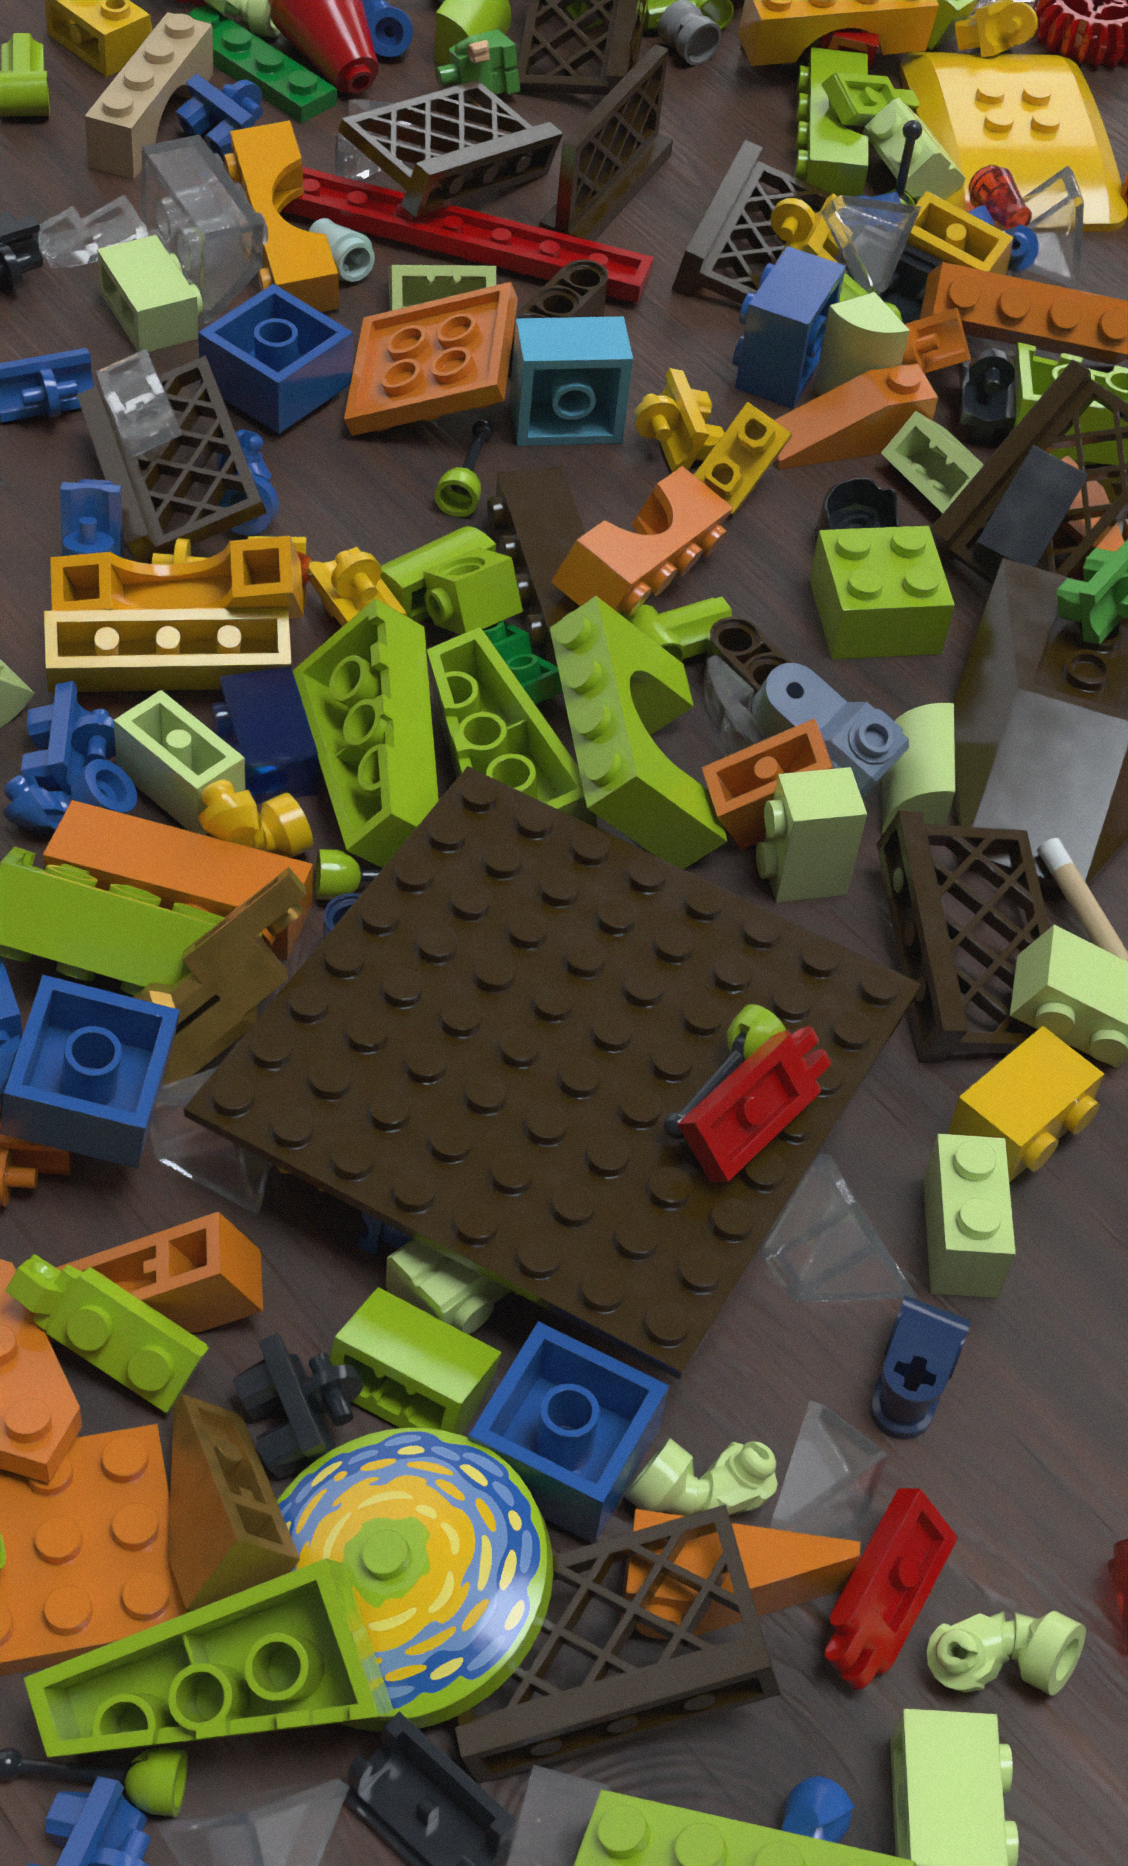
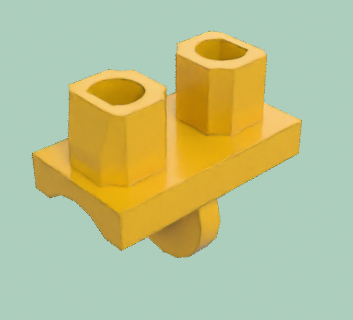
(997, 27)
(803, 229)
(678, 421)
(743, 456)
(350, 584)

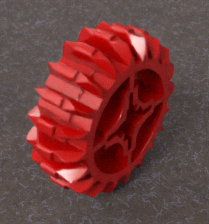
(1084, 30)

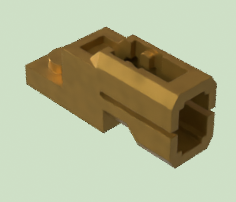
(227, 976)

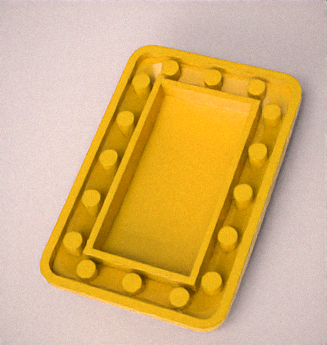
(1021, 116)

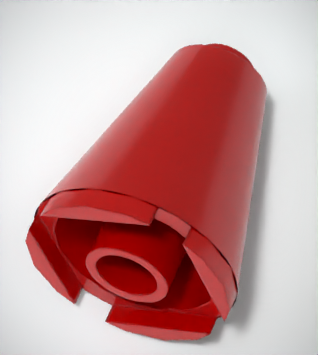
(332, 38)

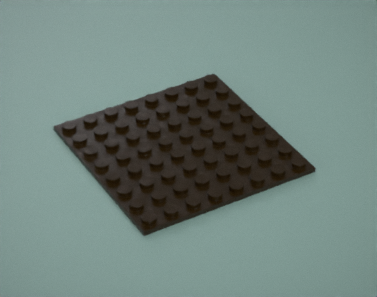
(502, 1053)

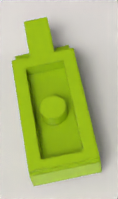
(859, 97)
(110, 1329)

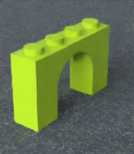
(616, 696)

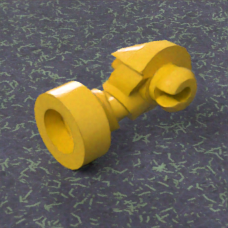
(234, 818)

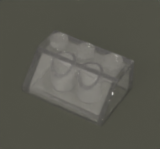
(202, 219)

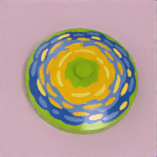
(438, 1558)

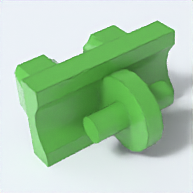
(1101, 598)

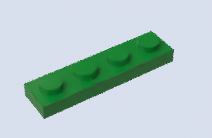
(277, 76)

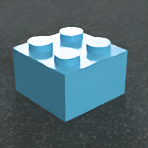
(570, 380)

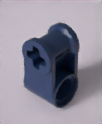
(916, 1367)

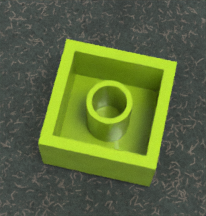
(881, 592)

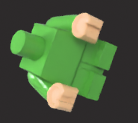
(485, 58)

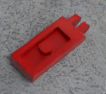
(755, 1103)
(888, 1587)

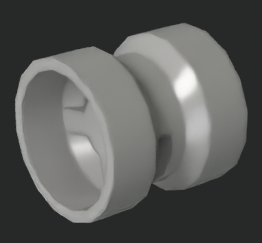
(682, 29)

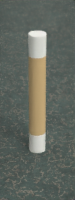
(1081, 898)

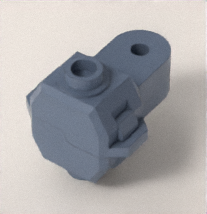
(852, 731)

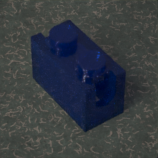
(271, 730)

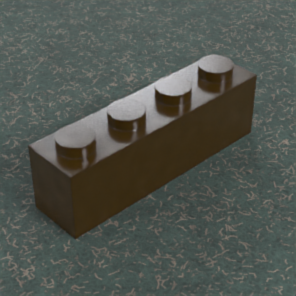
(537, 530)

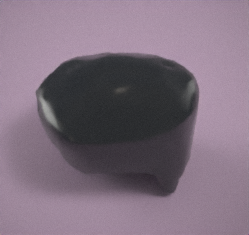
(858, 505)

